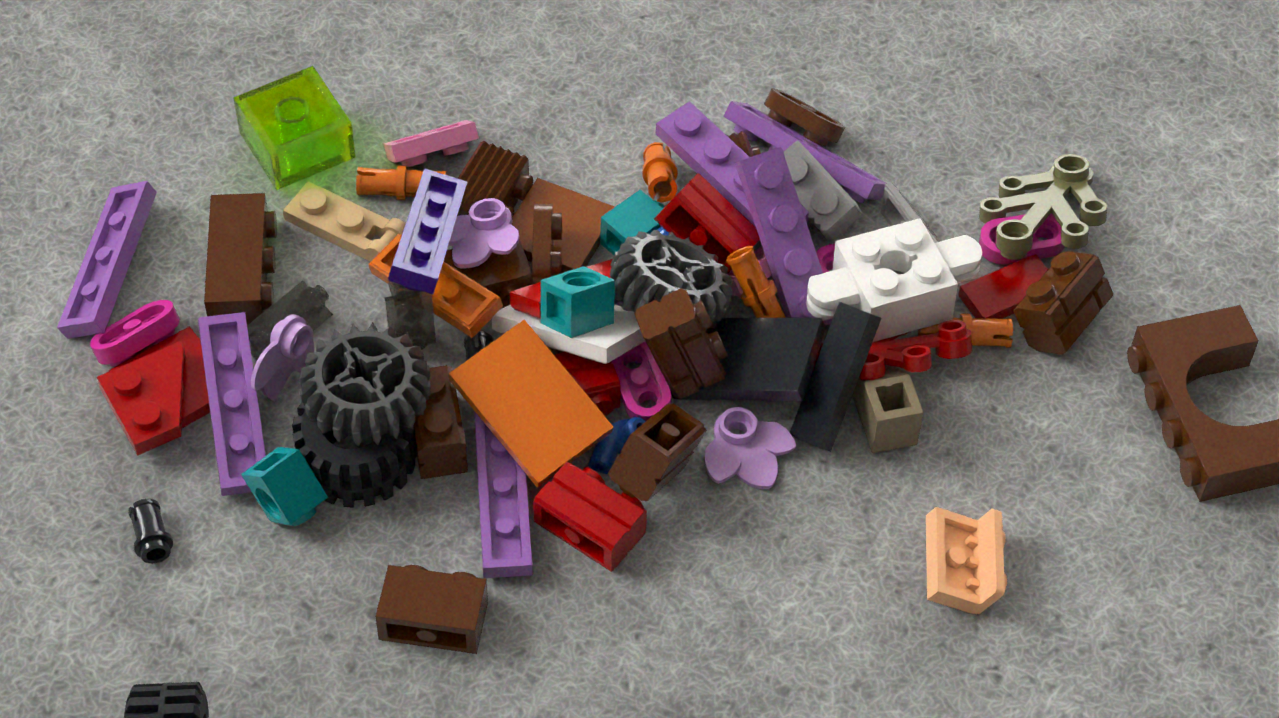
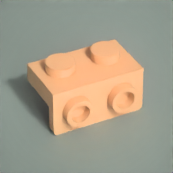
(965, 560)

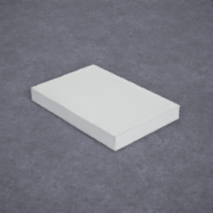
(597, 345)

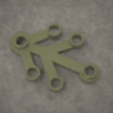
(1067, 175)

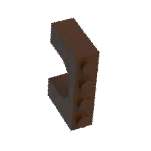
(1212, 455)

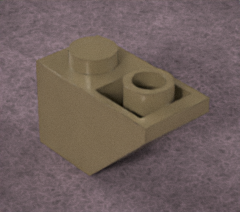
(889, 410)

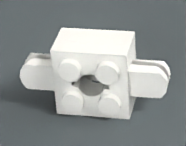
(896, 277)

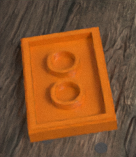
(530, 403)

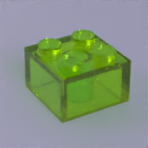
(294, 127)

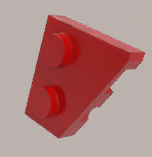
(148, 397)

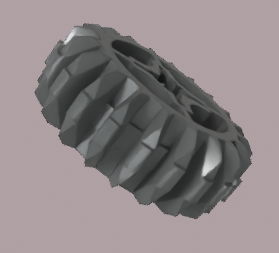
(661, 264)
(365, 372)

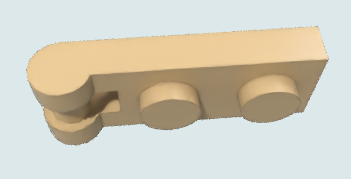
(341, 221)

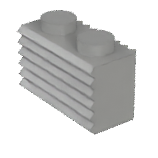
(820, 194)

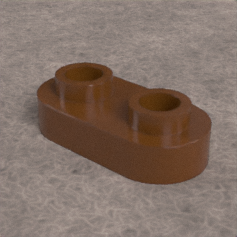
(788, 109)
(546, 229)

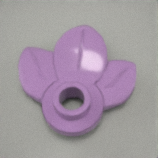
(482, 232)
(286, 353)
(748, 454)

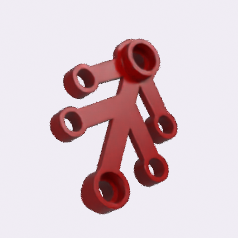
(914, 353)

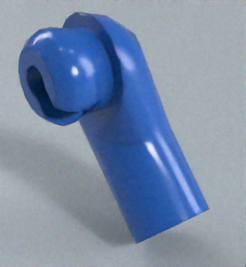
(609, 447)

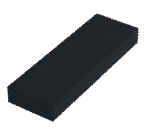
(835, 376)

